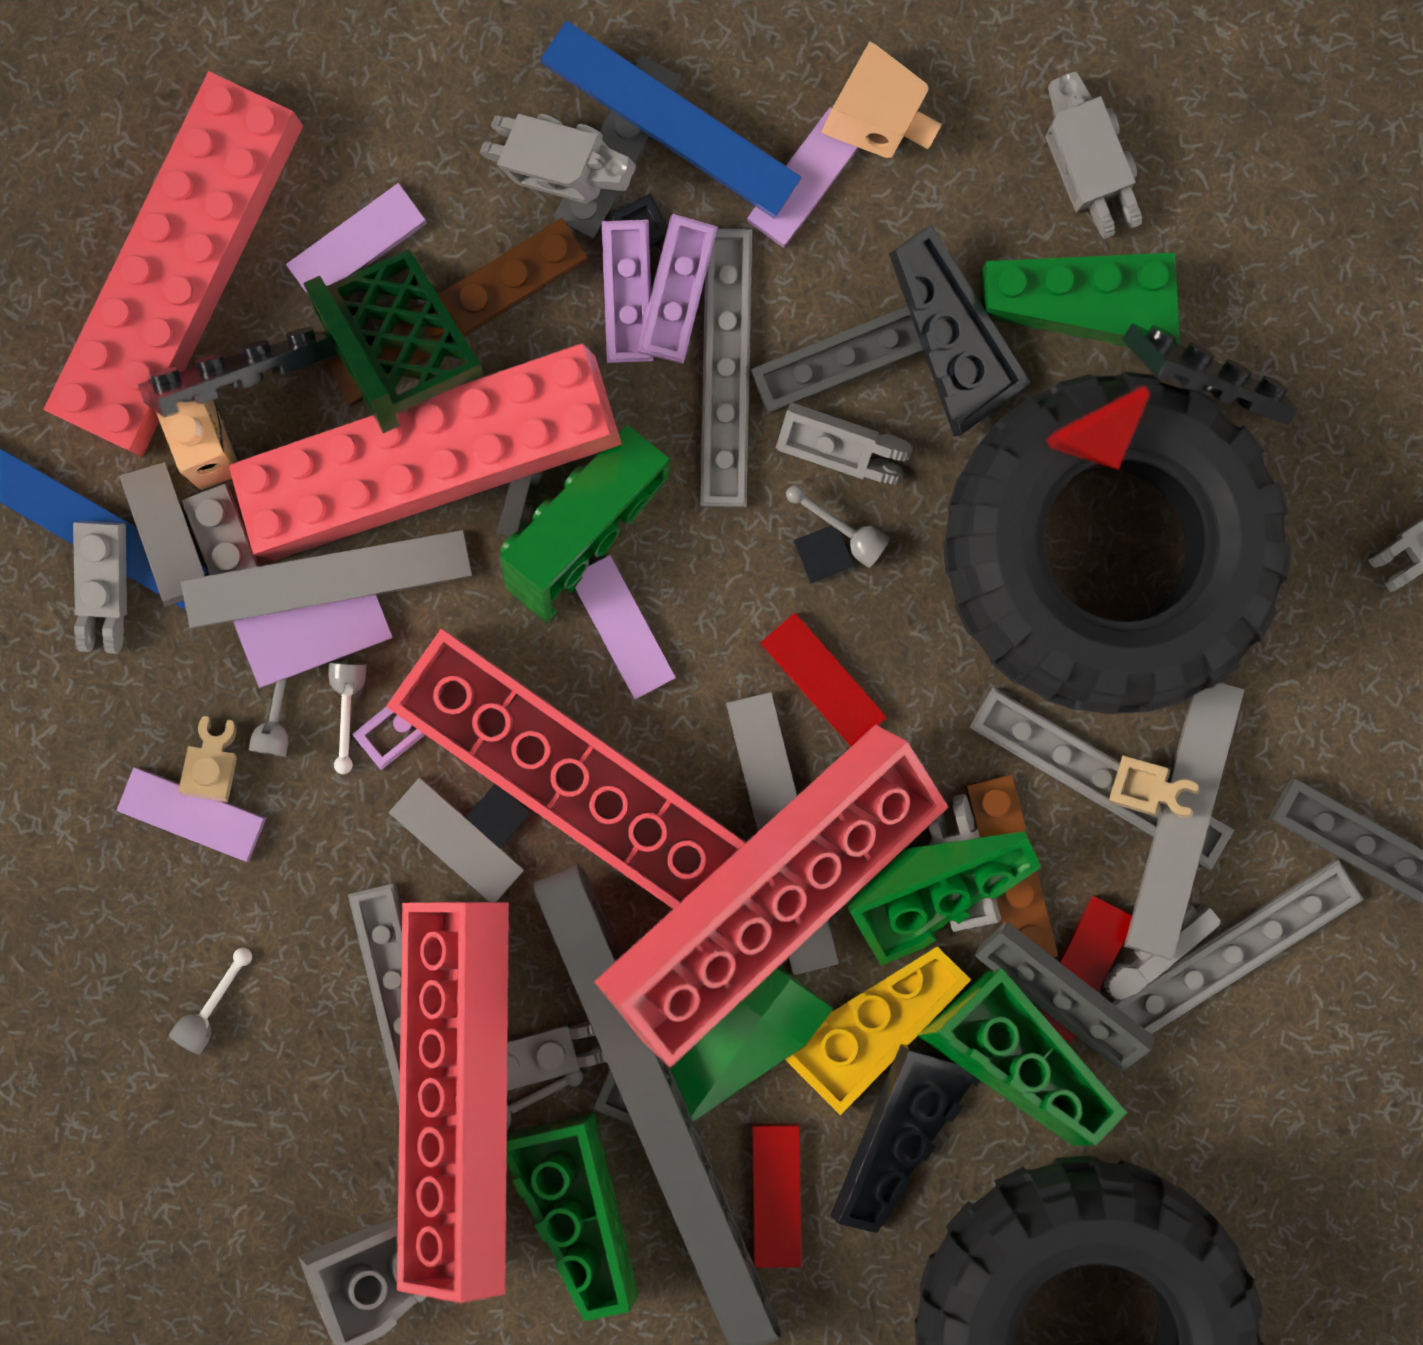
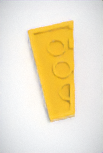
(868, 1030)

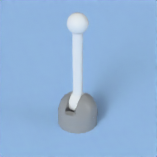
(346, 680)
(194, 1030)

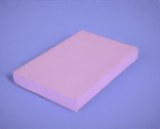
(310, 637)

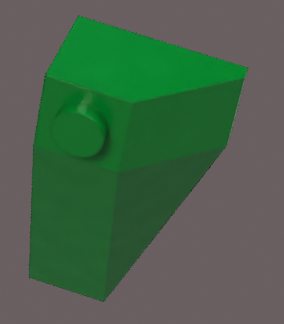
(934, 886)
(749, 1041)

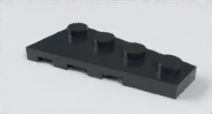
(959, 340)
(1198, 370)
(239, 371)
(911, 1110)

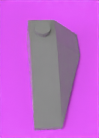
(357, 1284)

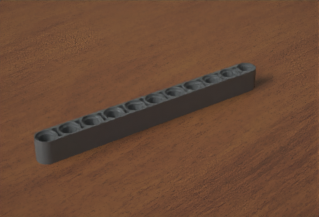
(659, 1117)

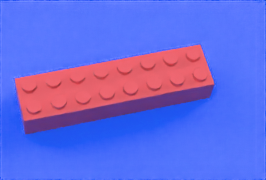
(175, 260)
(440, 453)
(562, 770)
(772, 894)
(453, 1100)

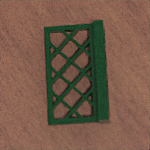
(363, 361)

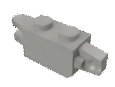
(1090, 154)
(558, 157)

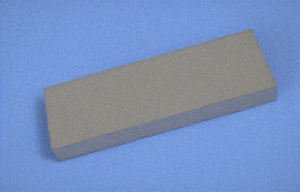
(162, 530)
(456, 840)

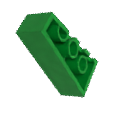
(1084, 294)
(581, 521)
(1020, 1055)
(581, 1218)

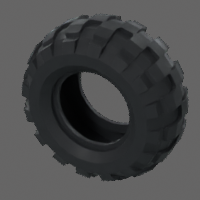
(1229, 571)
(1082, 1216)

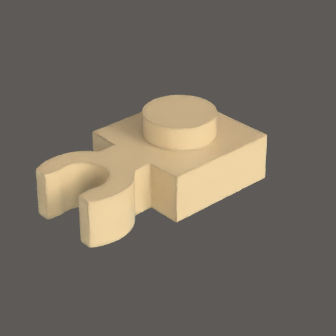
(209, 769)
(1145, 787)

